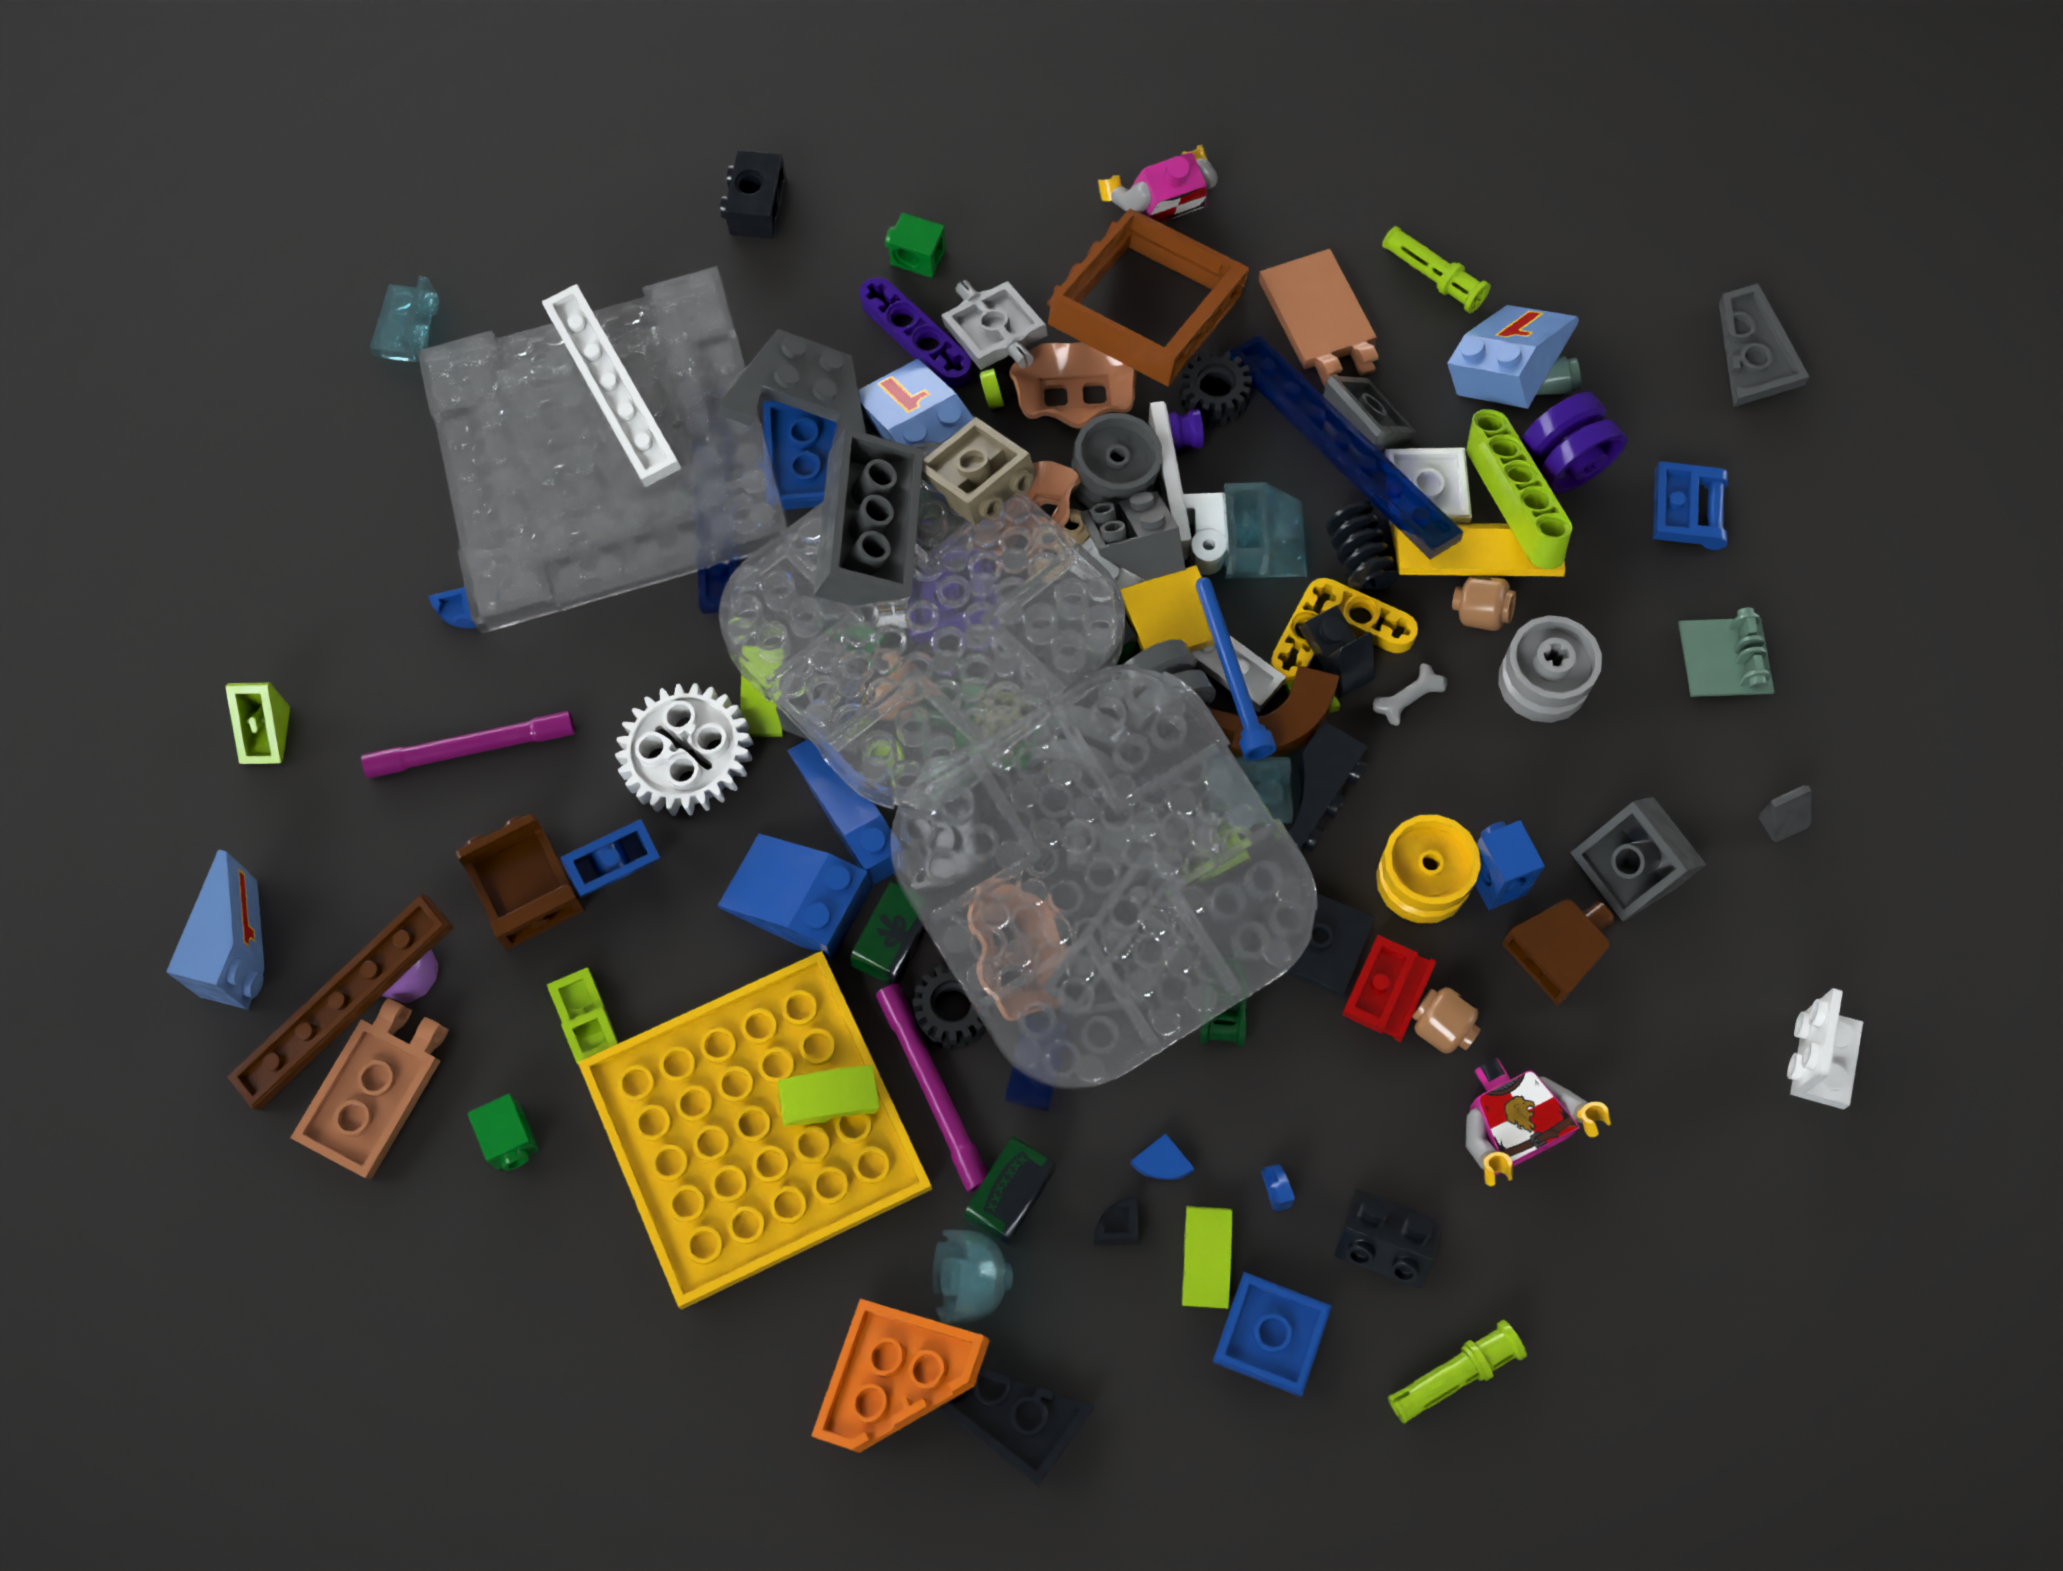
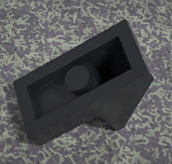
(1340, 650)

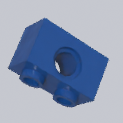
(610, 858)
(1507, 864)

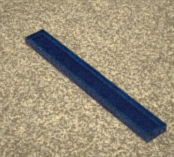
(1348, 449)

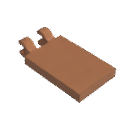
(1320, 314)
(371, 1091)

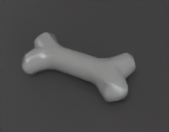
(1394, 705)

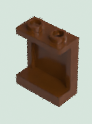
(519, 880)

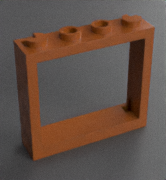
(1170, 249)

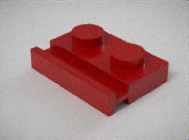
(1388, 988)

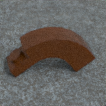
(1295, 719)

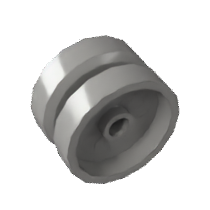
(1549, 668)

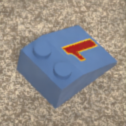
(1510, 355)
(913, 406)
(222, 940)

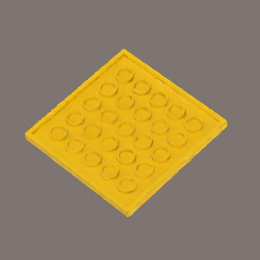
(707, 1140)

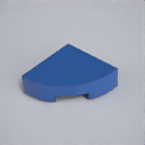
(453, 607)
(1162, 1161)
(1277, 1187)

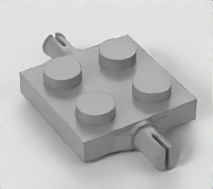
(994, 324)

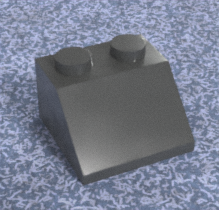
(1637, 857)

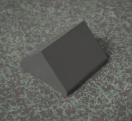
(1369, 411)

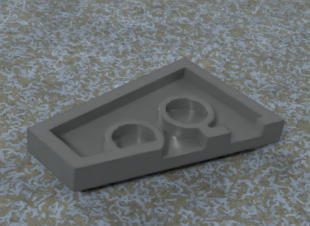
(1757, 347)

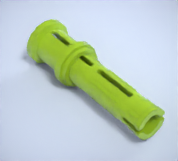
(1449, 277)
(1474, 1362)

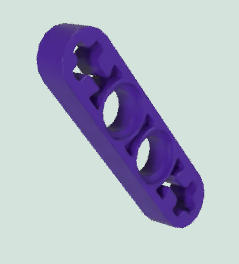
(919, 329)

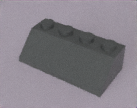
(868, 520)

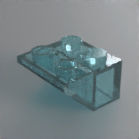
(1262, 532)

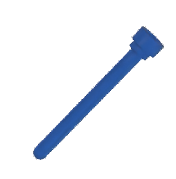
(1255, 740)

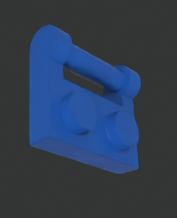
(1678, 504)

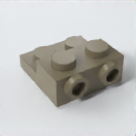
(978, 471)

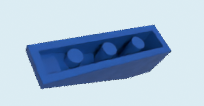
(851, 815)

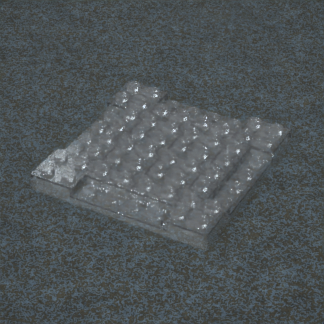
(543, 484)

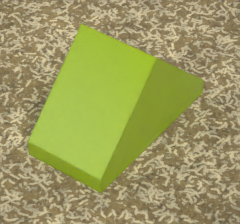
(258, 722)

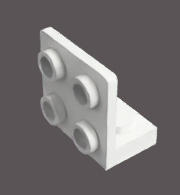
(1826, 1053)

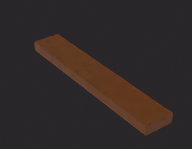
(340, 1002)

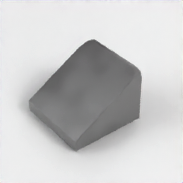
(1787, 814)

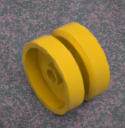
(1428, 868)

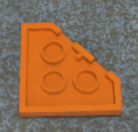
(893, 1374)

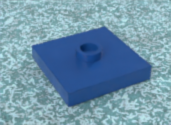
(1272, 1334)

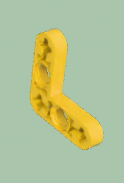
(1346, 599)

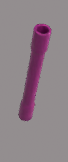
(402, 758)
(963, 1151)

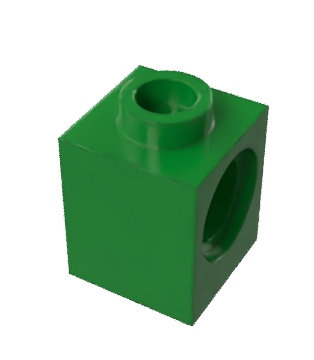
(916, 244)
(503, 1133)

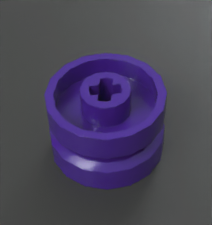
(1574, 442)

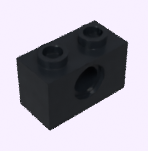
(754, 194)

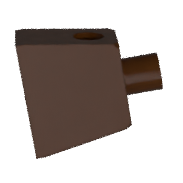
(1560, 945)

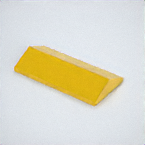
(1483, 551)

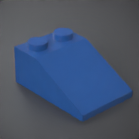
(797, 894)

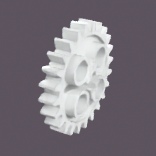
(709, 721)

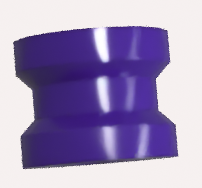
(1187, 429)

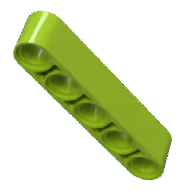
(1519, 489)

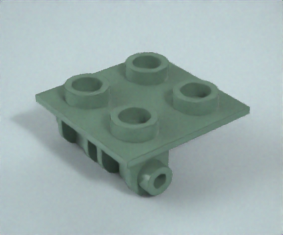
(1726, 656)

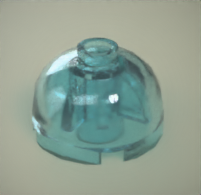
(971, 1276)

